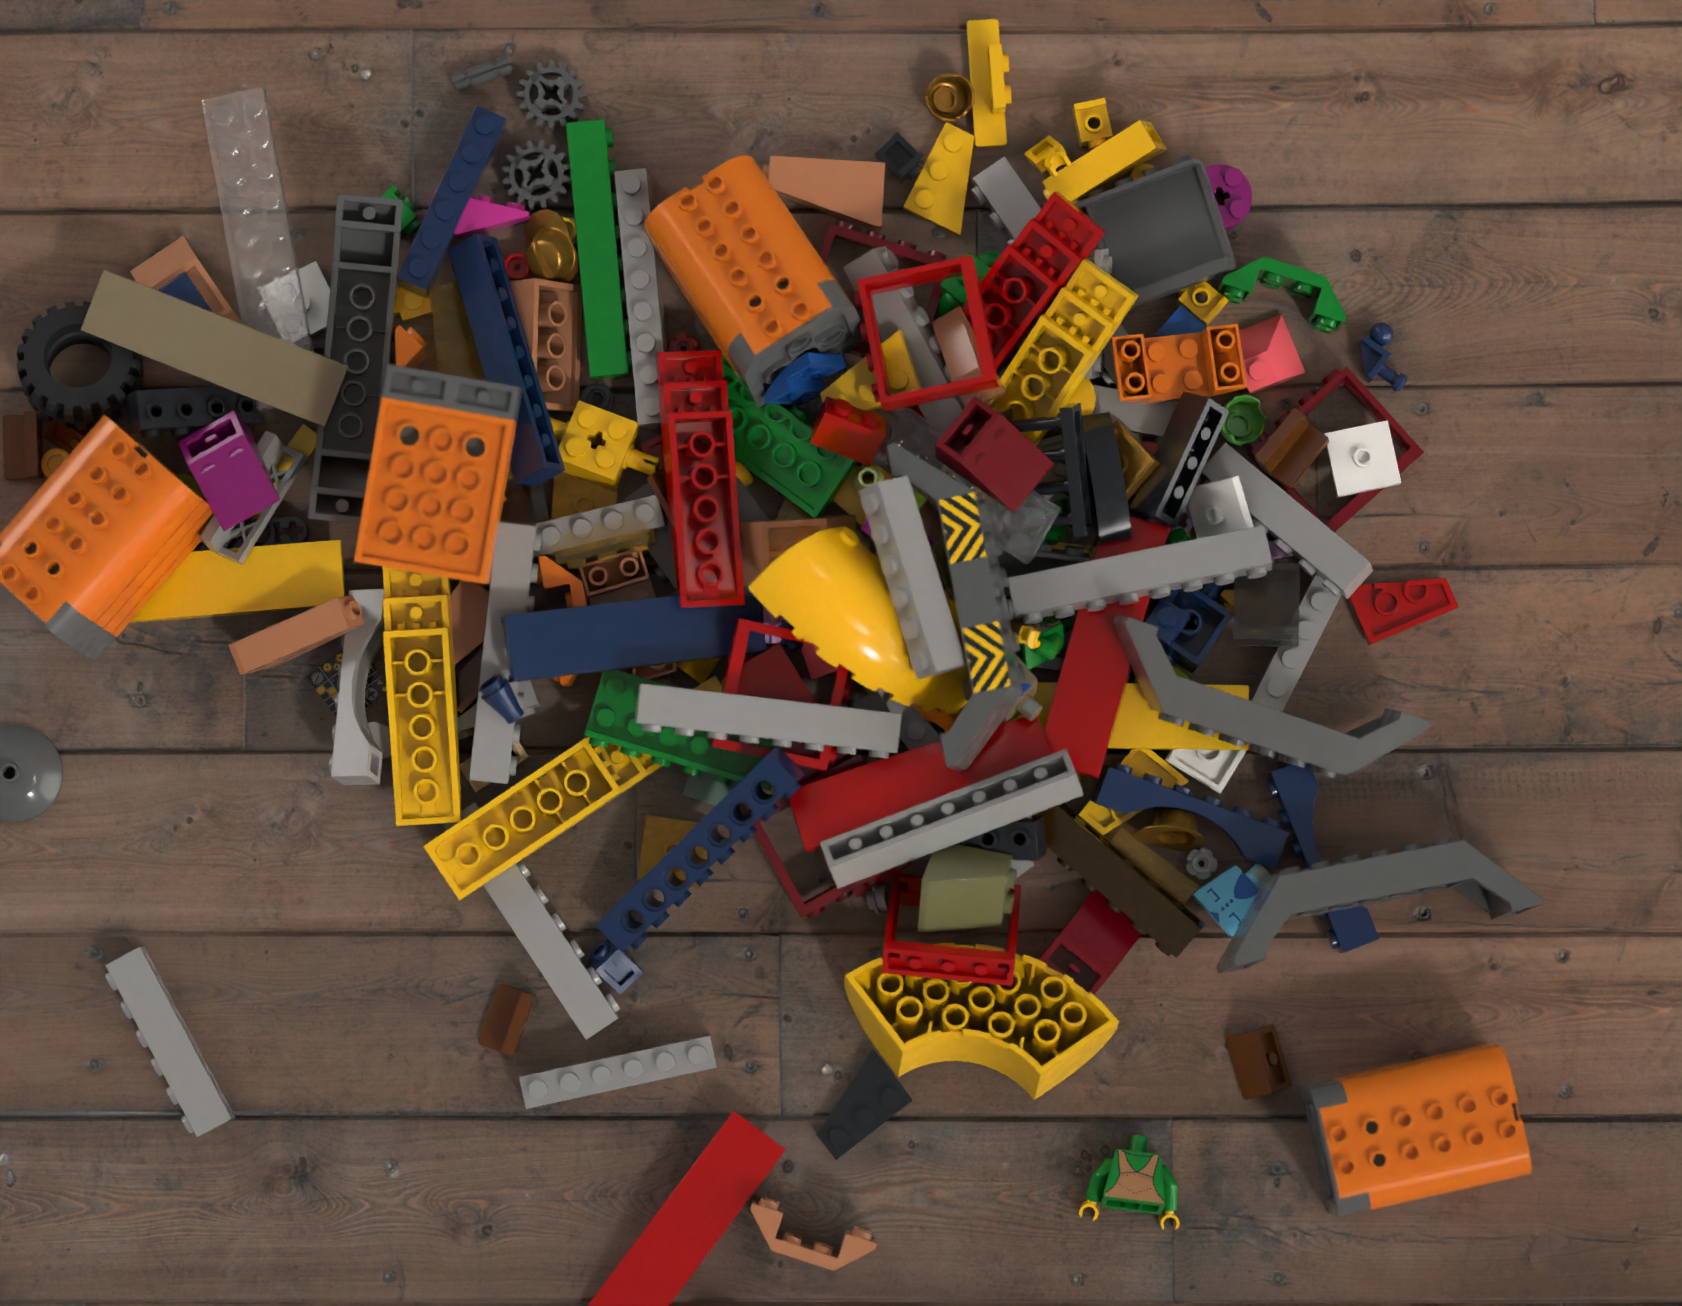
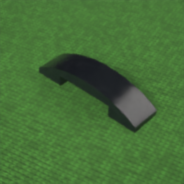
(1106, 479)

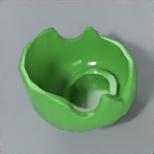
(1244, 420)

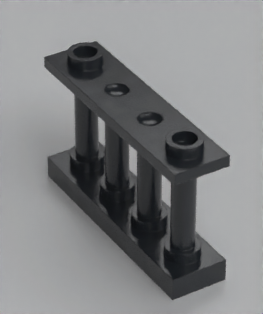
(1071, 453)

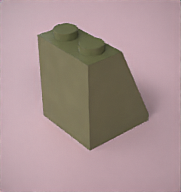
(966, 889)

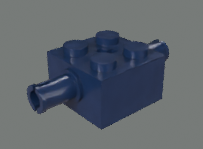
(1206, 622)

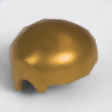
(949, 97)

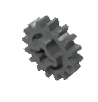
(562, 86)
(528, 188)

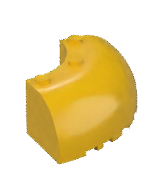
(843, 606)
(1026, 1031)

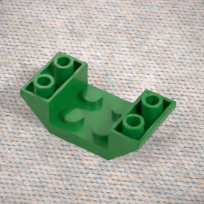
(1325, 311)

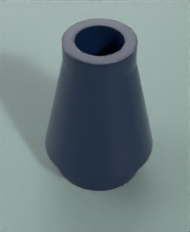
(500, 696)

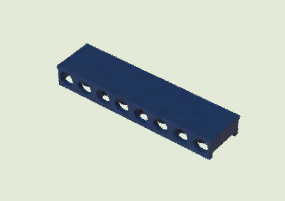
(623, 636)

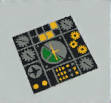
(327, 682)

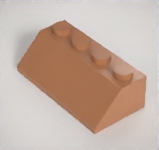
(553, 331)

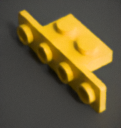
(987, 78)

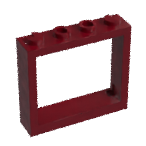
(902, 250)
(1376, 410)
(815, 904)

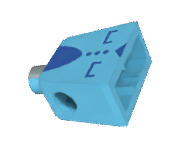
(1231, 895)

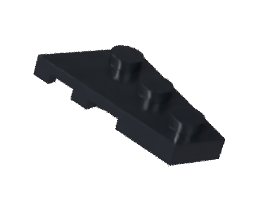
(864, 1106)

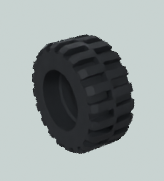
(73, 404)

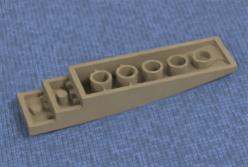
(214, 348)

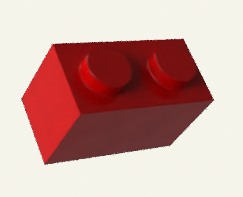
(848, 430)

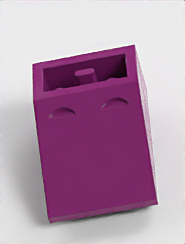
(229, 470)

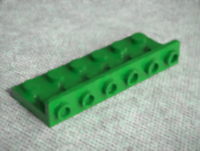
(778, 449)
(614, 723)

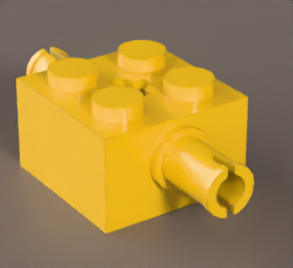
(606, 462)

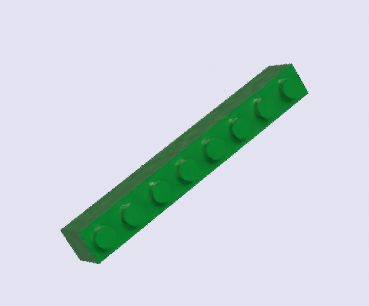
(598, 249)

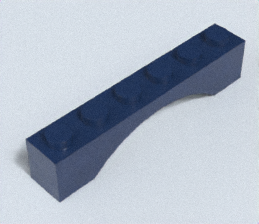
(450, 201)
(1127, 793)
(1297, 793)

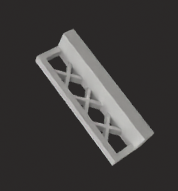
(272, 452)

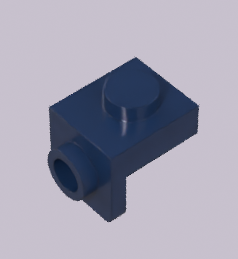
(1170, 622)

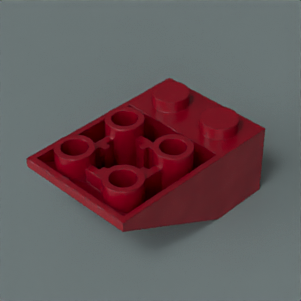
(992, 455)
(1091, 943)

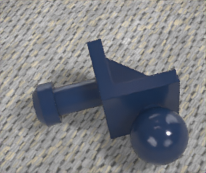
(1375, 356)

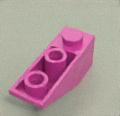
(485, 216)

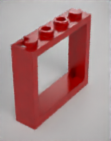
(915, 276)
(731, 681)
(942, 960)

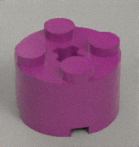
(1237, 192)

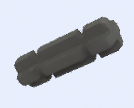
(481, 73)

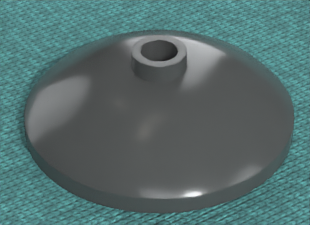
(36, 777)

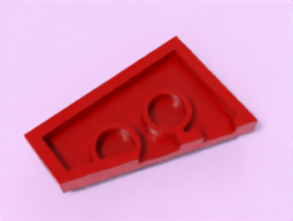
(1397, 606)

